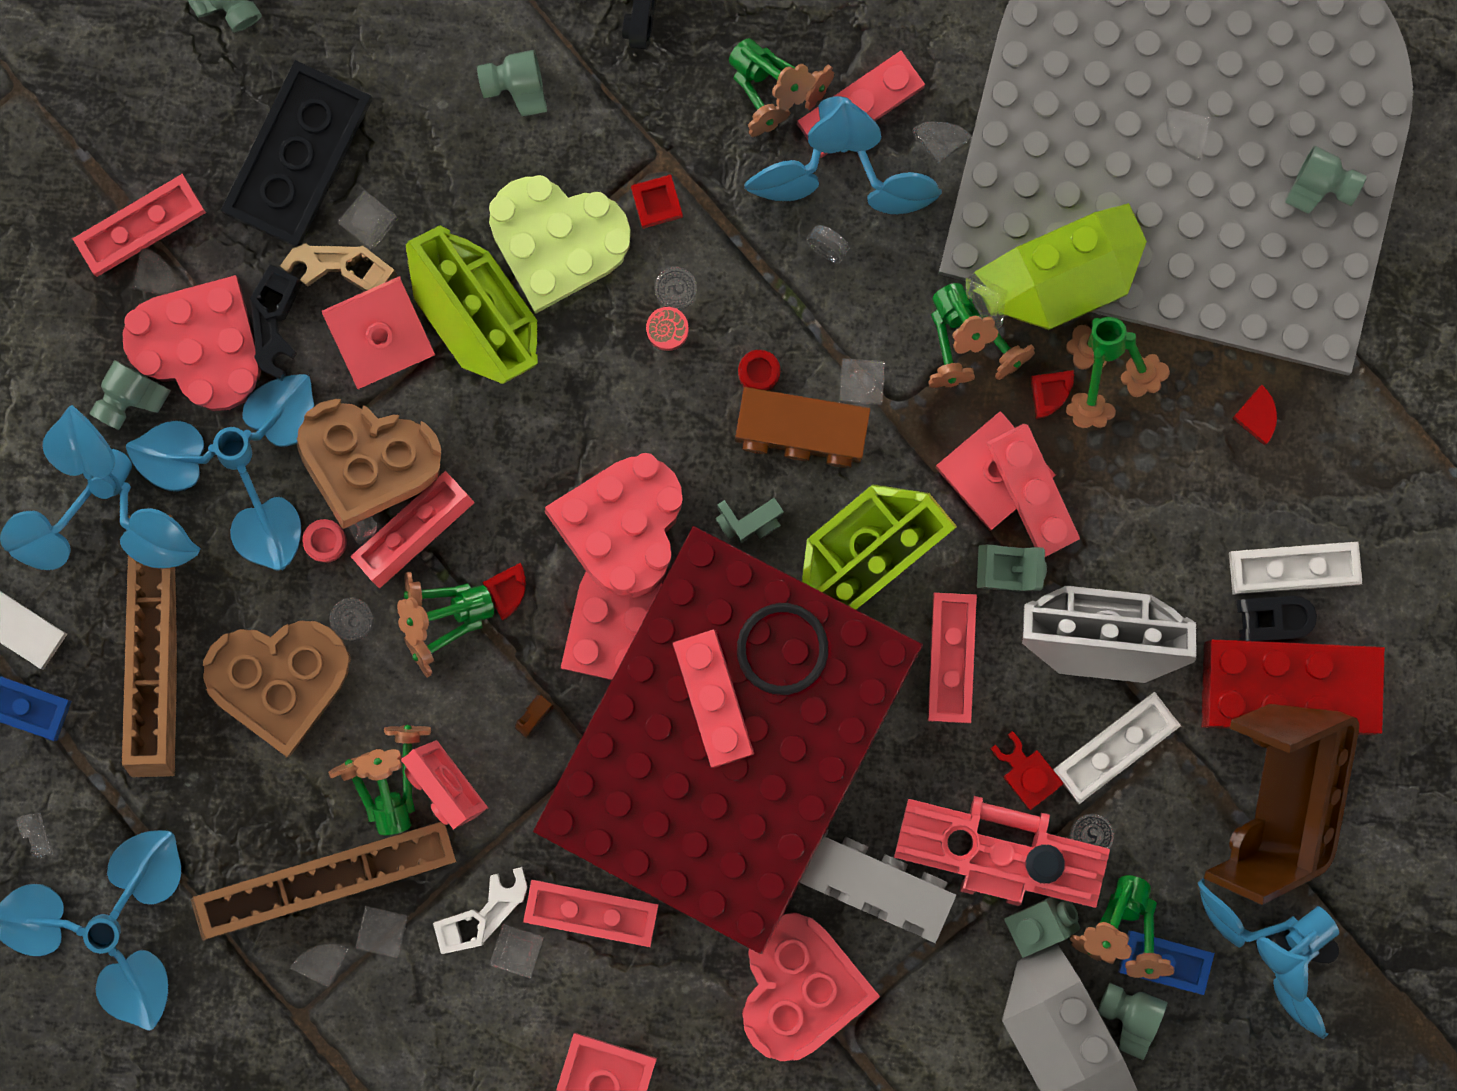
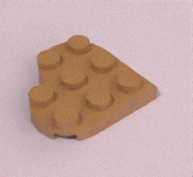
(366, 460)
(278, 681)

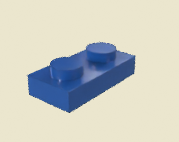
(32, 709)
(1189, 963)

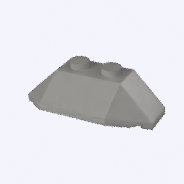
(1108, 634)
(1061, 1028)

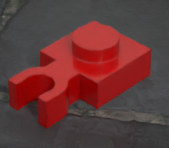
(1030, 776)

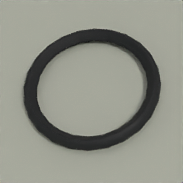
(823, 649)

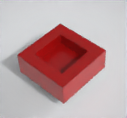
(656, 201)

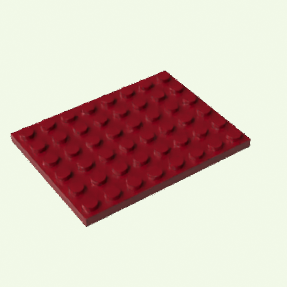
(738, 834)

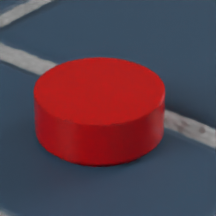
(759, 370)

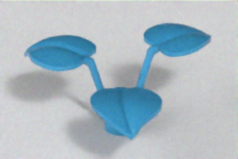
(842, 129)
(79, 448)
(173, 450)
(1290, 966)
(135, 986)

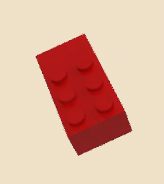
(1316, 676)

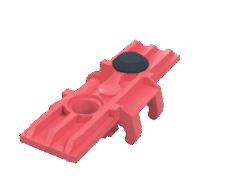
(1000, 867)

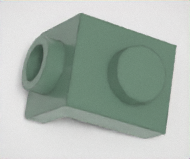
(759, 522)
(1011, 568)
(1042, 925)

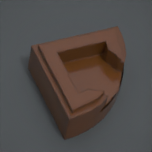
(533, 716)

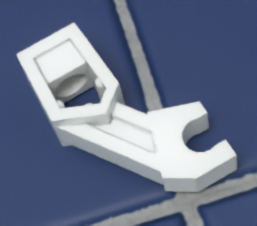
(500, 905)

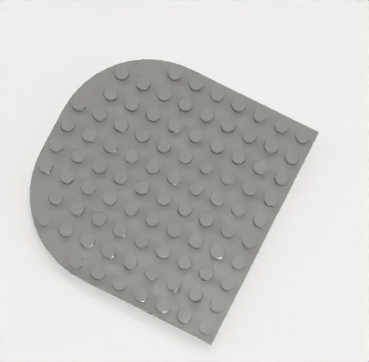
(1081, 128)

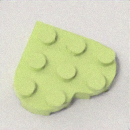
(556, 240)

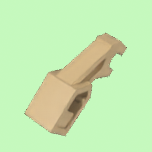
(338, 259)

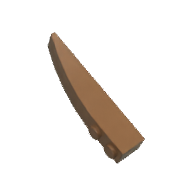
(150, 672)
(322, 880)

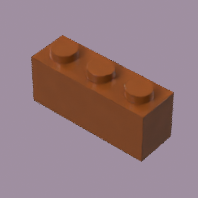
(802, 427)

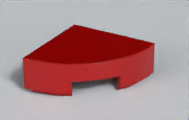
(1051, 391)
(1258, 415)
(507, 590)

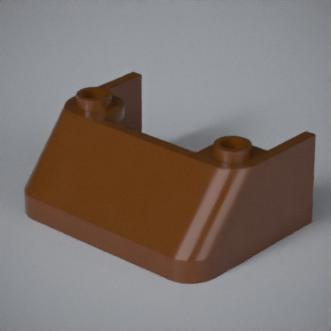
(1297, 802)

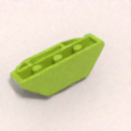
(1070, 268)
(472, 305)
(873, 542)

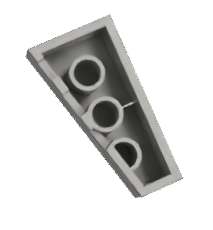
(880, 887)

